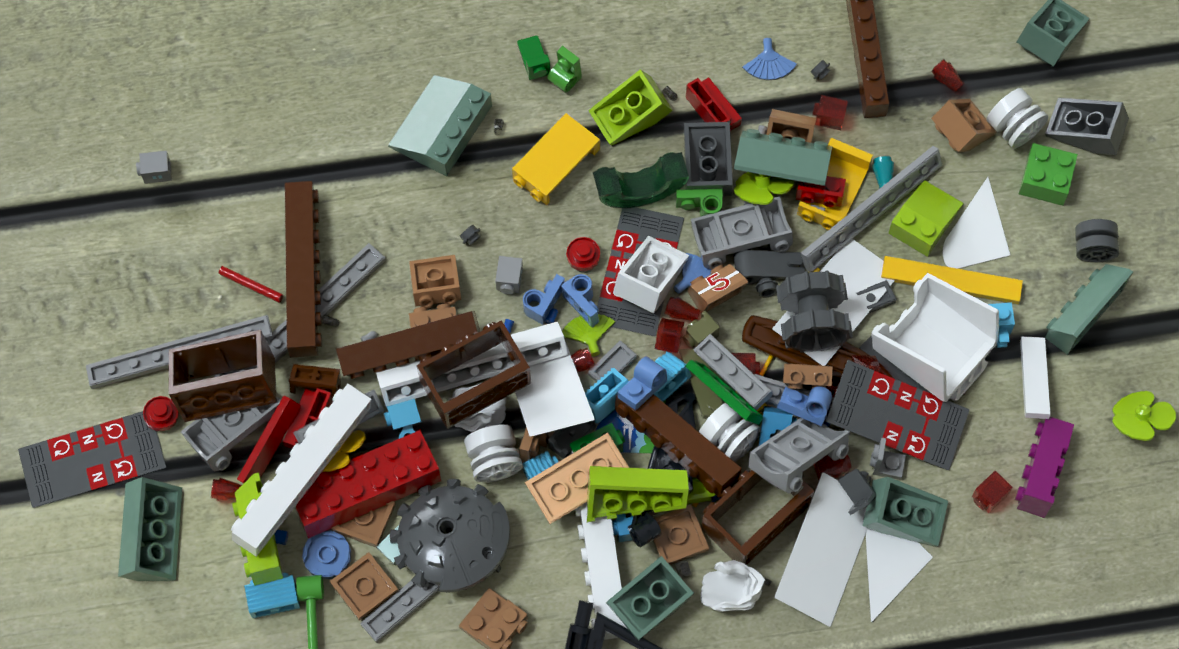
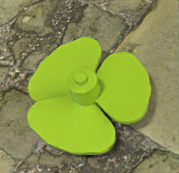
(757, 187)
(1135, 417)

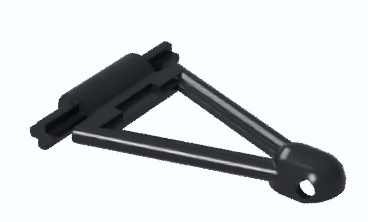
(585, 637)

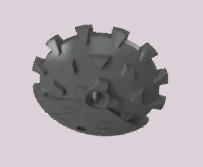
(455, 558)

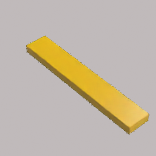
(970, 282)

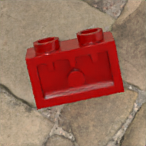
(828, 195)

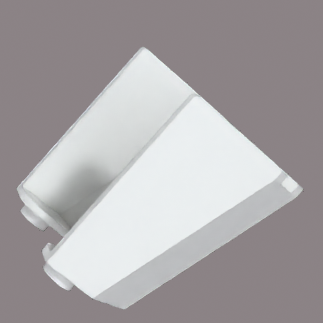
(940, 338)

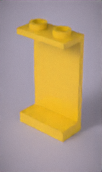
(554, 158)
(844, 163)

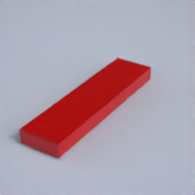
(270, 439)

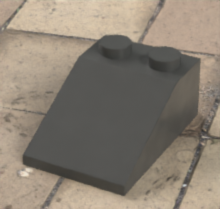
(1089, 124)
(708, 156)

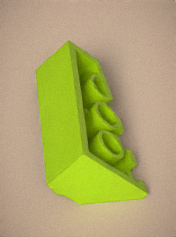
(634, 491)
(266, 565)

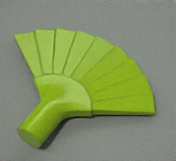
(581, 331)

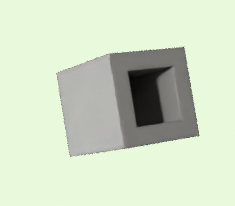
(154, 167)
(509, 274)

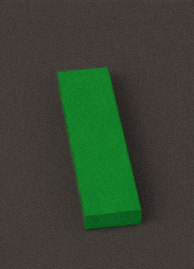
(724, 391)

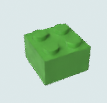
(1048, 174)

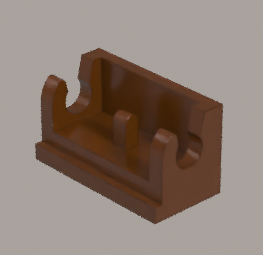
(314, 378)

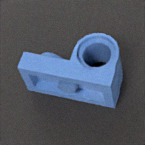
(547, 300)
(581, 300)
(646, 381)
(811, 407)

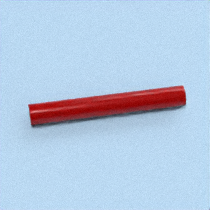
(251, 284)

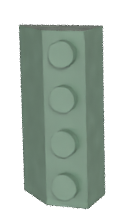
(783, 157)
(1087, 307)
(150, 531)

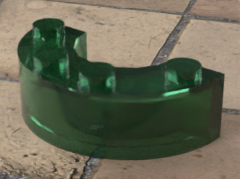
(644, 186)

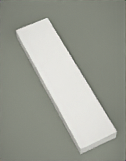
(1035, 377)

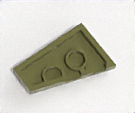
(705, 397)

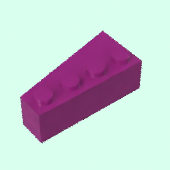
(1046, 464)

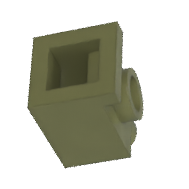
(699, 330)

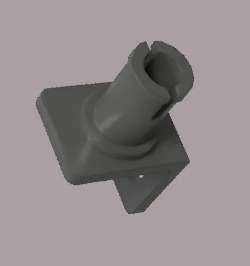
(858, 489)

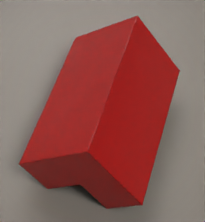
(711, 103)
(311, 406)

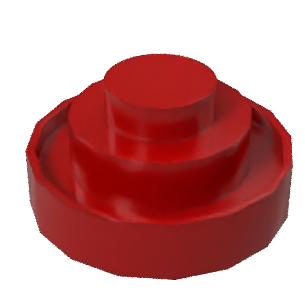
(583, 254)
(160, 413)

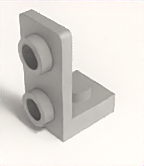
(887, 463)

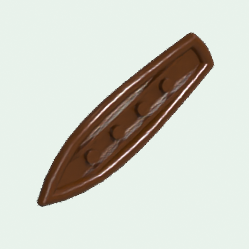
(760, 335)

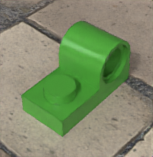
(566, 71)
(700, 198)

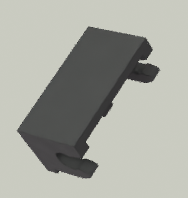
(561, 438)

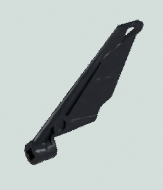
(644, 526)

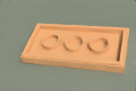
(565, 484)

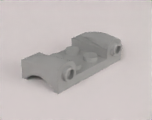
(741, 230)
(217, 434)
(794, 450)

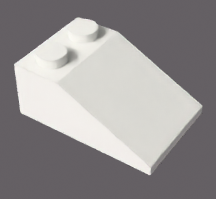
(650, 274)

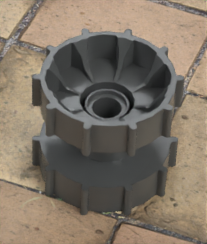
(815, 323)

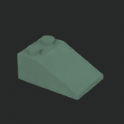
(1052, 30)
(905, 512)
(650, 598)

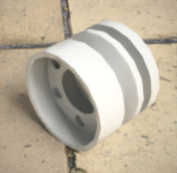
(1017, 118)
(732, 436)
(493, 453)

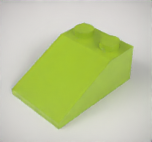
(630, 108)
(924, 218)

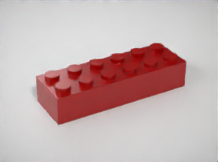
(368, 483)

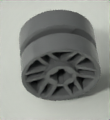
(1097, 240)

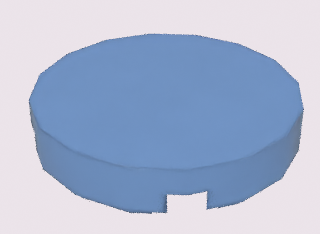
(326, 554)

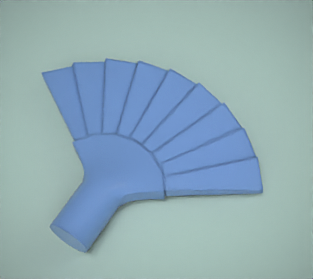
(769, 64)
(692, 269)

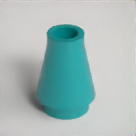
(883, 169)

